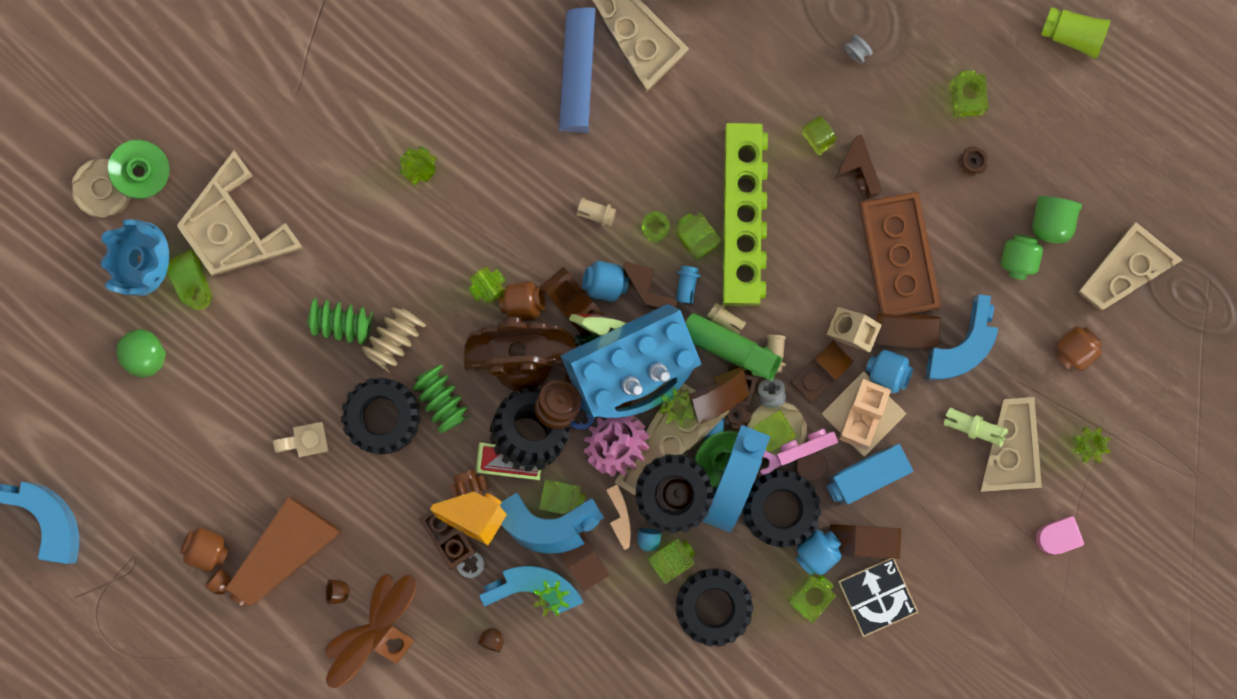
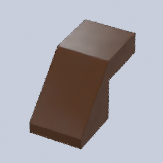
(641, 279)
(569, 297)
(868, 541)
(585, 565)

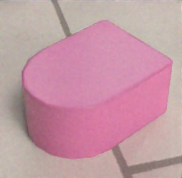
(1059, 536)

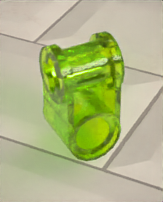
(188, 275)

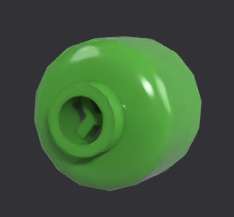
(1021, 256)

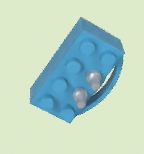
(633, 364)

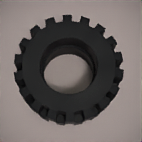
(355, 409)
(515, 447)
(808, 509)
(673, 520)
(738, 619)

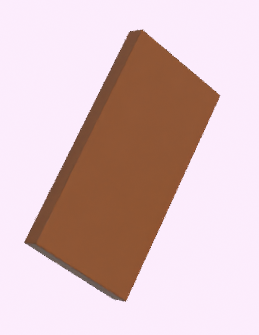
(900, 254)

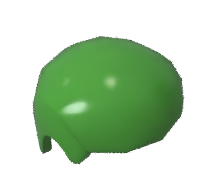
(140, 353)

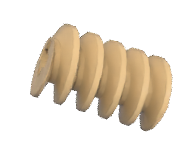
(393, 337)

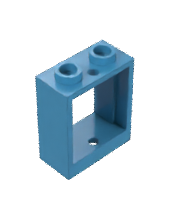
(868, 475)

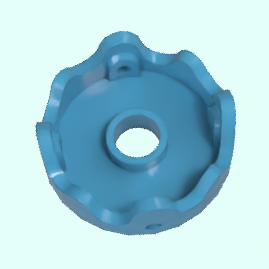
(122, 255)

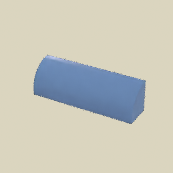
(577, 70)

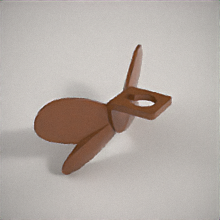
(355, 645)

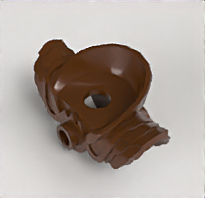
(491, 346)

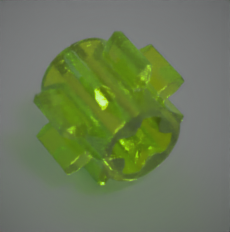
(418, 165)
(487, 285)
(669, 403)
(1099, 441)
(560, 595)

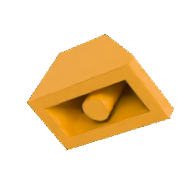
(472, 515)

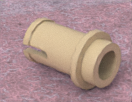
(596, 212)
(724, 318)
(776, 344)

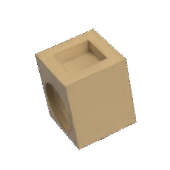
(854, 329)

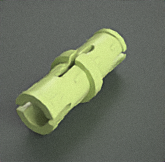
(975, 427)

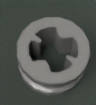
(857, 49)
(771, 400)
(480, 564)

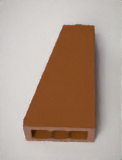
(283, 549)

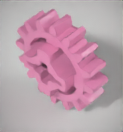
(617, 445)

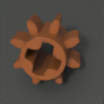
(468, 482)

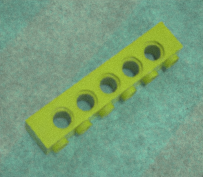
(740, 137)

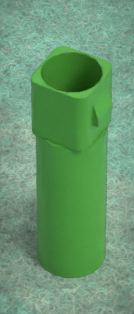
(733, 347)

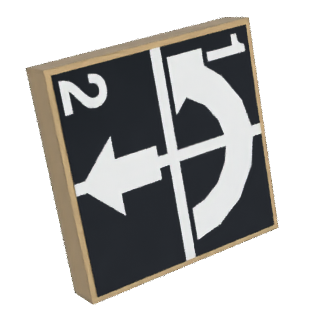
(877, 596)

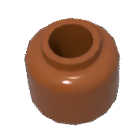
(522, 301)
(1079, 348)
(203, 549)

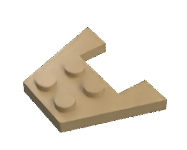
(222, 232)

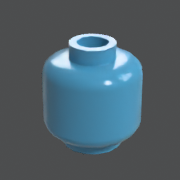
(605, 281)
(889, 370)
(819, 552)

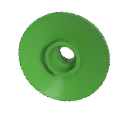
(138, 155)
(710, 449)

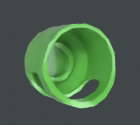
(1055, 219)

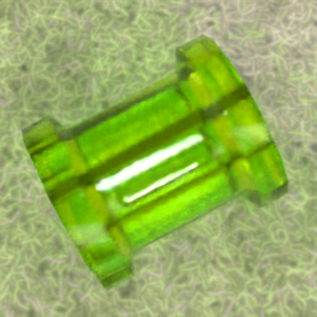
(662, 221)

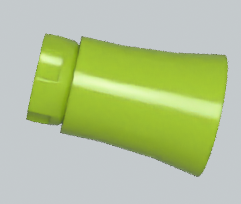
(1076, 31)

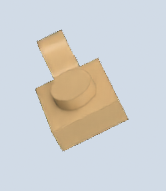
(307, 439)

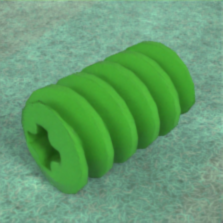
(339, 322)
(440, 399)

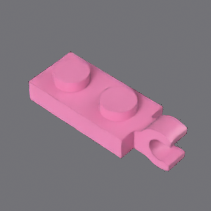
(793, 451)

